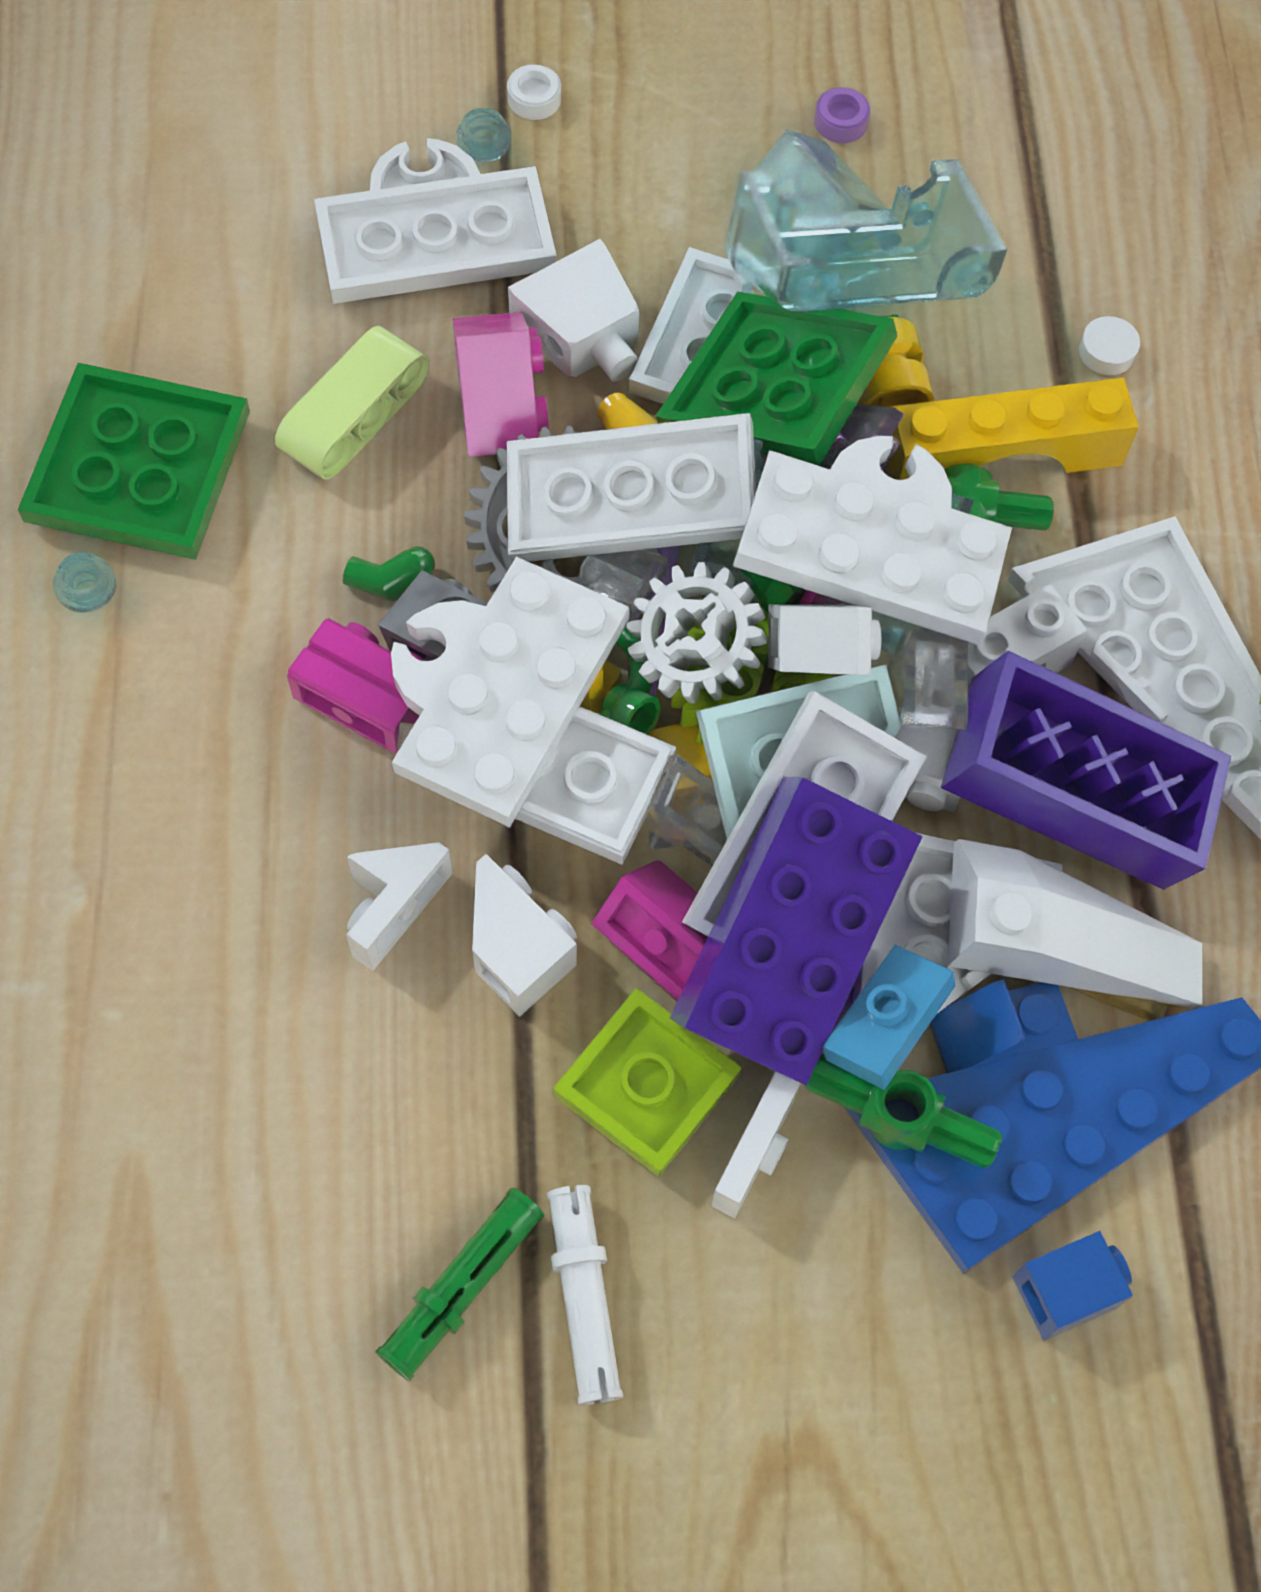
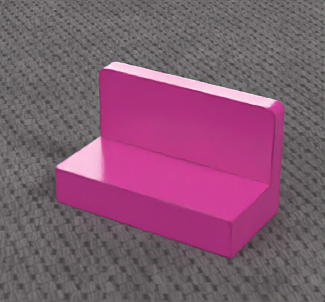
(647, 925)

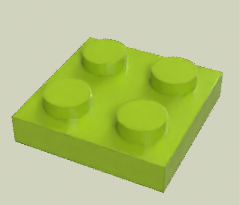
(647, 1082)

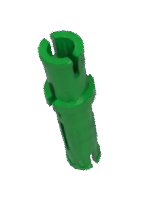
(460, 1283)

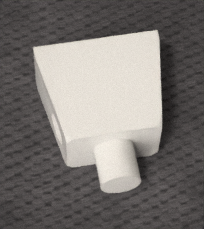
(581, 313)

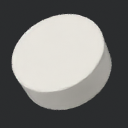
(534, 92)
(1109, 345)

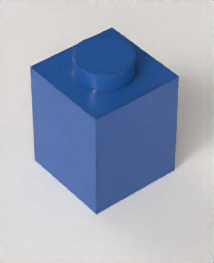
(1074, 1284)

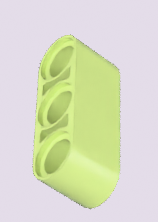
(352, 402)

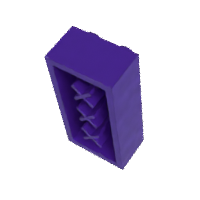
(1087, 771)
(796, 928)

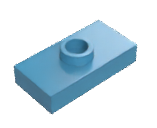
(889, 1016)

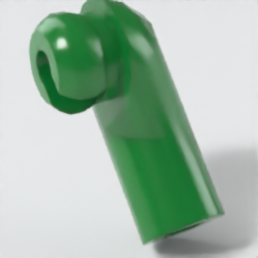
(391, 577)

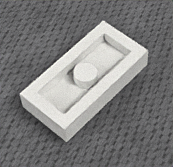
(759, 1146)

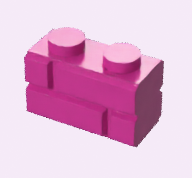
(351, 682)

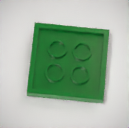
(785, 369)
(135, 460)

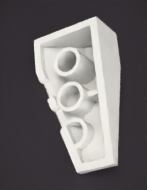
(1049, 928)

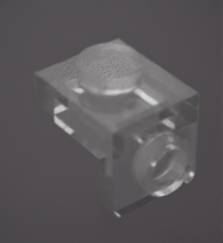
(624, 576)

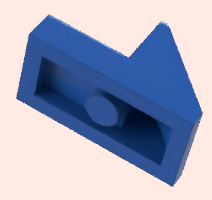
(1001, 1024)

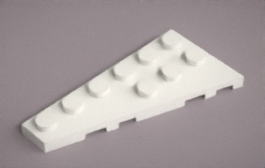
(1164, 643)

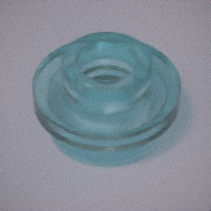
(484, 135)
(79, 569)

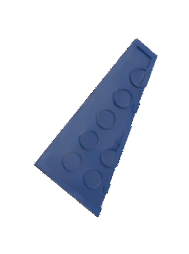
(1067, 1120)

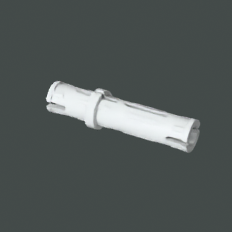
(584, 1294)

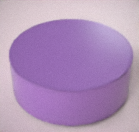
(842, 115)

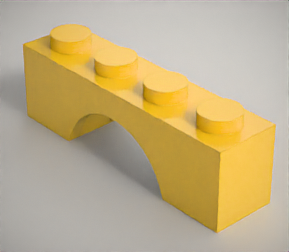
(1074, 423)

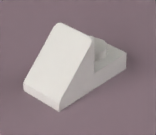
(404, 885)

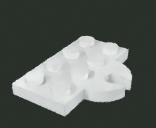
(433, 226)
(876, 538)
(501, 686)

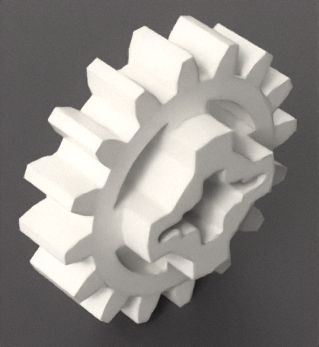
(676, 650)

